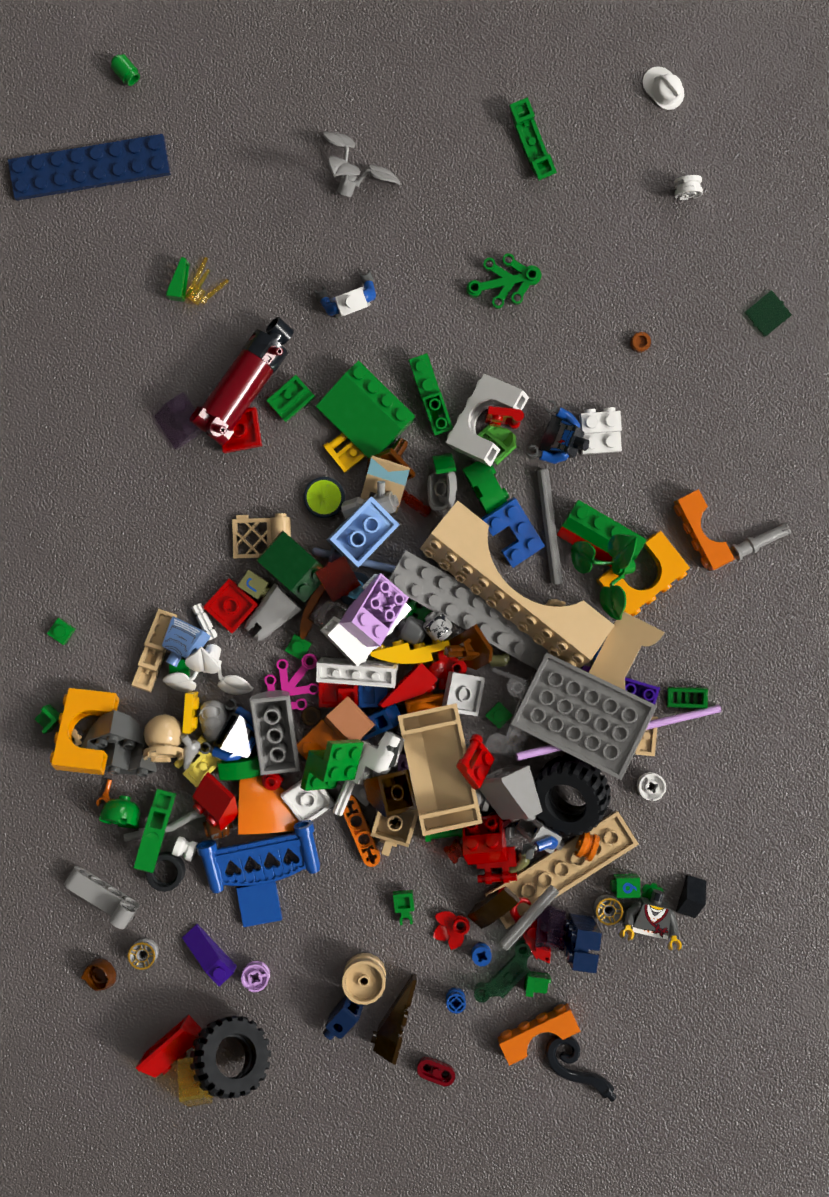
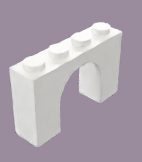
(488, 393)
(349, 645)

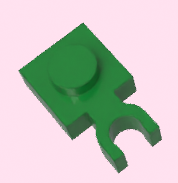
(404, 904)

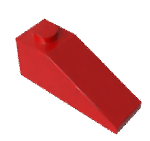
(415, 683)

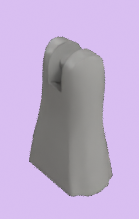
(272, 612)

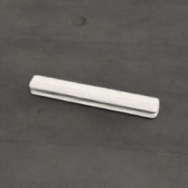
(346, 790)

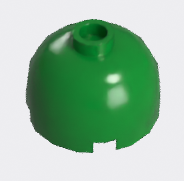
(121, 812)

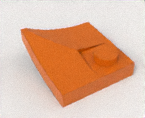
(316, 739)

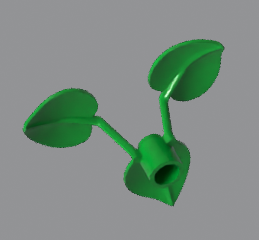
(622, 550)

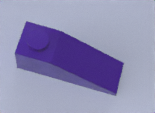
(209, 955)

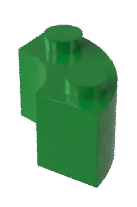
(485, 486)

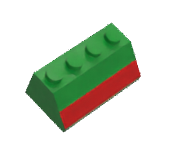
(592, 526)

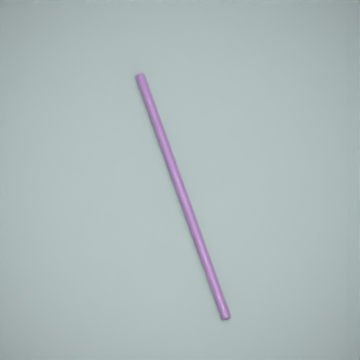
(653, 724)

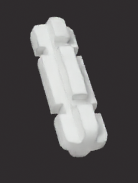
(204, 620)

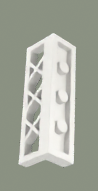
(366, 674)

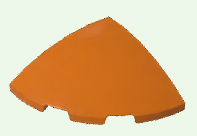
(262, 809)

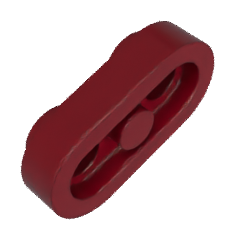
(435, 1071)

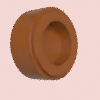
(640, 342)

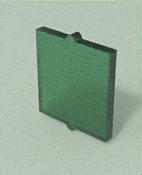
(768, 313)

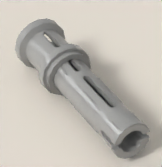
(752, 545)

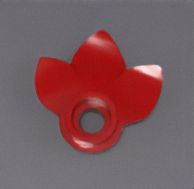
(443, 666)
(449, 931)

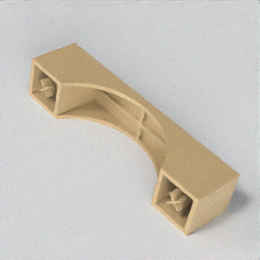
(462, 549)

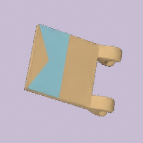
(390, 472)

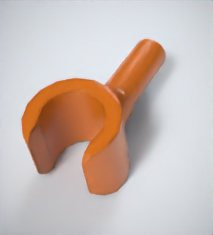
(105, 796)

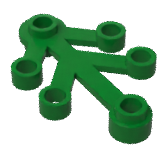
(506, 280)

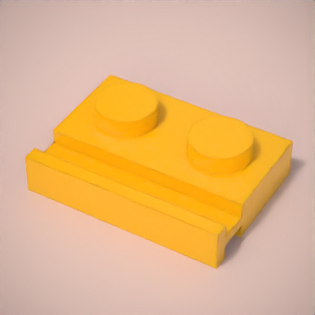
(191, 705)

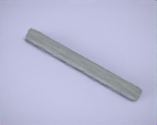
(549, 526)

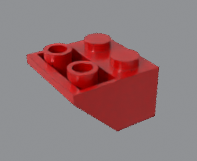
(485, 841)

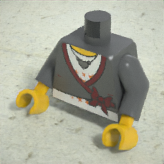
(652, 918)

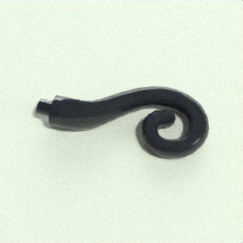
(595, 1080)

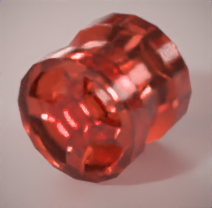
(454, 851)

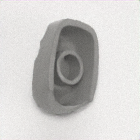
(442, 490)
(212, 719)

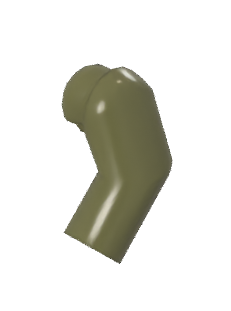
(500, 660)
(522, 864)

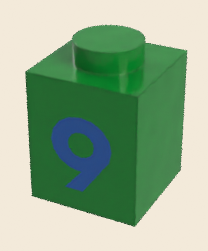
(626, 885)

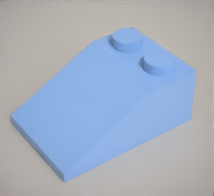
(363, 532)

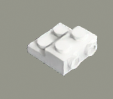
(601, 430)

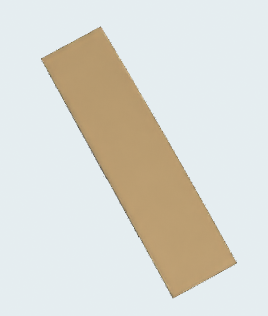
(153, 652)

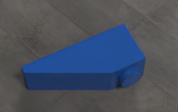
(384, 720)

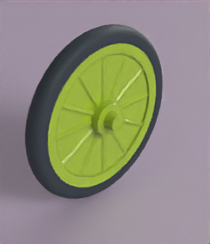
(324, 497)

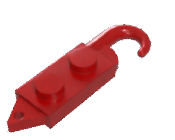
(530, 934)

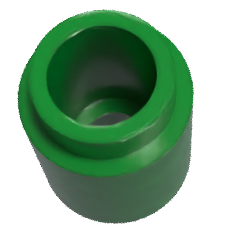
(125, 69)

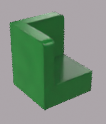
(48, 718)
(536, 982)

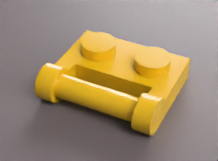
(347, 457)

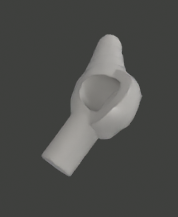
(190, 750)

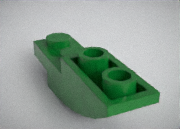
(430, 394)
(154, 831)

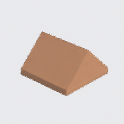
(349, 721)

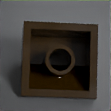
(391, 793)

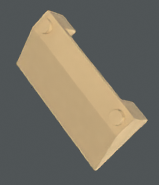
(432, 750)

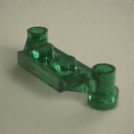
(507, 976)

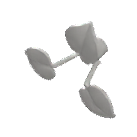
(349, 171)

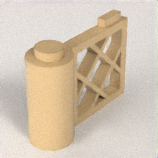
(274, 528)

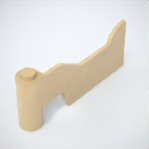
(622, 648)

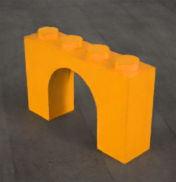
(669, 566)
(78, 705)

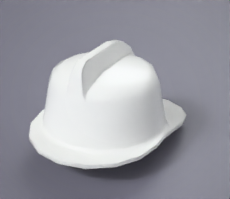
(663, 87)

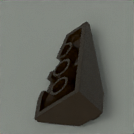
(389, 1034)

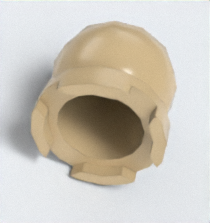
(163, 738)

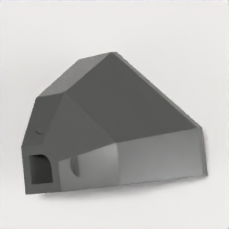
(122, 742)

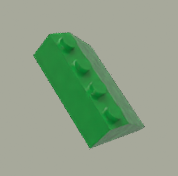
(365, 411)

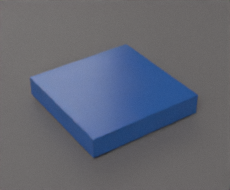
(259, 904)

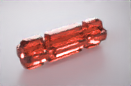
(415, 504)

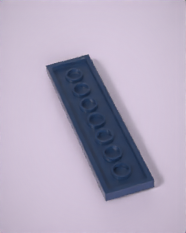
(89, 167)

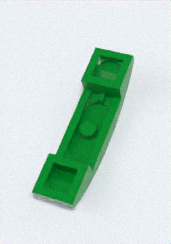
(531, 140)

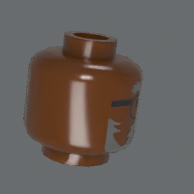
(214, 833)

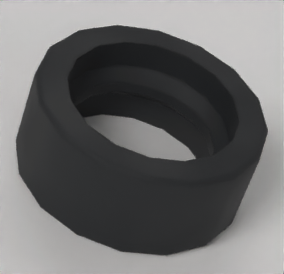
(160, 886)

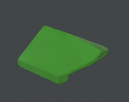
(502, 438)

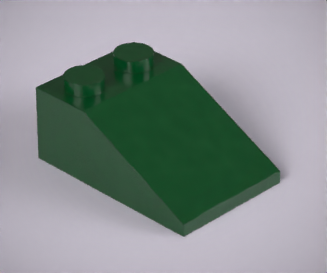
(291, 566)

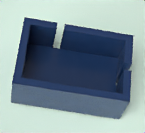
(581, 937)

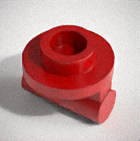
(272, 781)

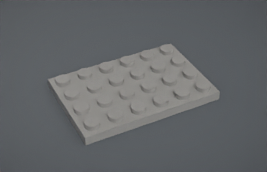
(584, 715)

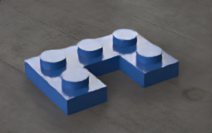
(527, 540)

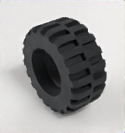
(580, 776)
(255, 1057)

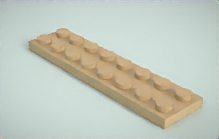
(566, 870)

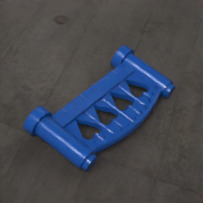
(300, 843)

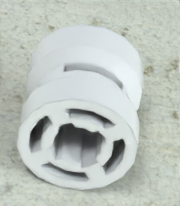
(184, 848)

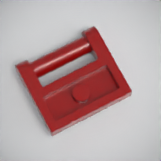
(497, 415)
(480, 764)

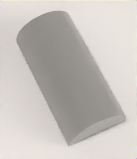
(274, 732)

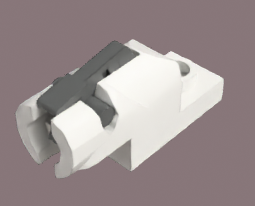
(379, 757)

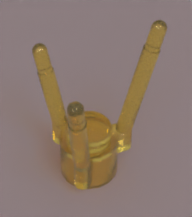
(196, 293)

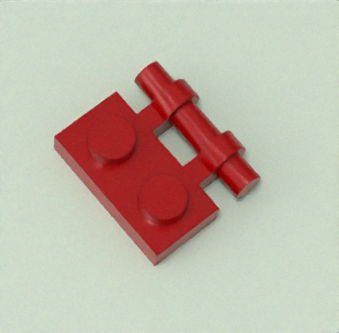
(505, 876)

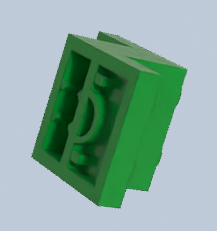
(332, 764)

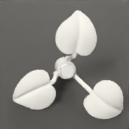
(207, 661)

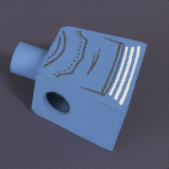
(183, 640)

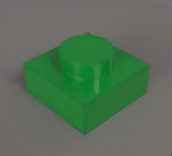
(61, 631)
(298, 647)
(498, 715)

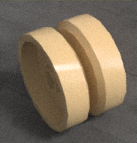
(364, 990)

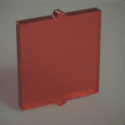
(338, 578)

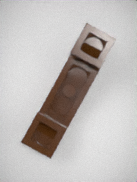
(306, 623)

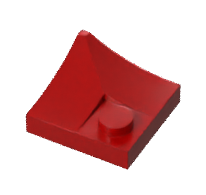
(333, 694)

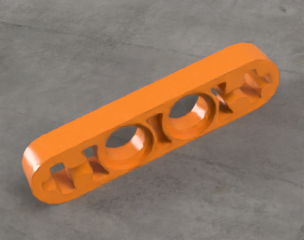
(356, 831)

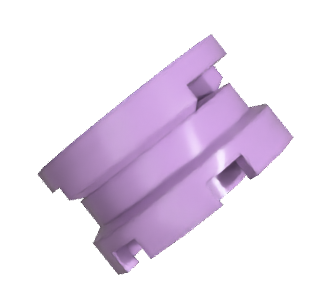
(255, 976)

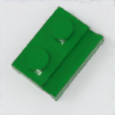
(290, 398)

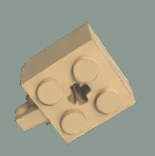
(394, 834)

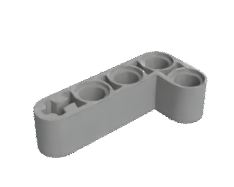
(103, 896)

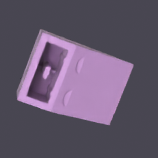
(374, 611)

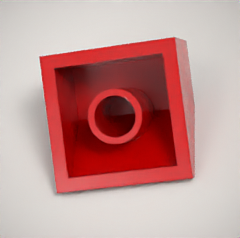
(215, 802)

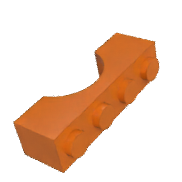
(691, 509)
(516, 1041)

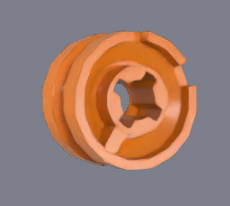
(587, 846)

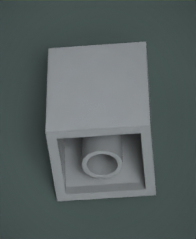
(512, 793)

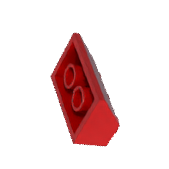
(169, 1048)

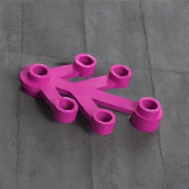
(289, 686)

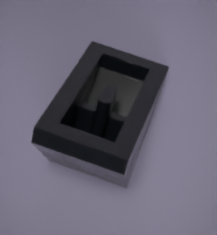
(692, 896)

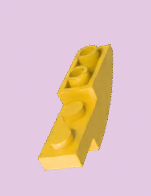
(402, 654)

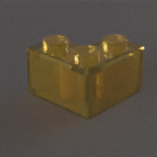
(189, 1090)

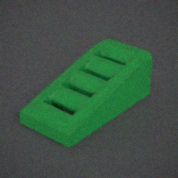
(178, 285)
(704, 701)

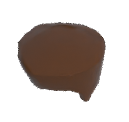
(99, 974)

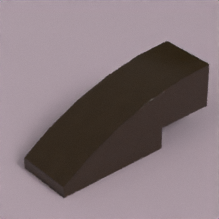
(493, 907)

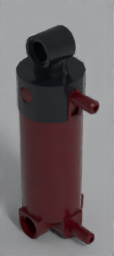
(243, 381)

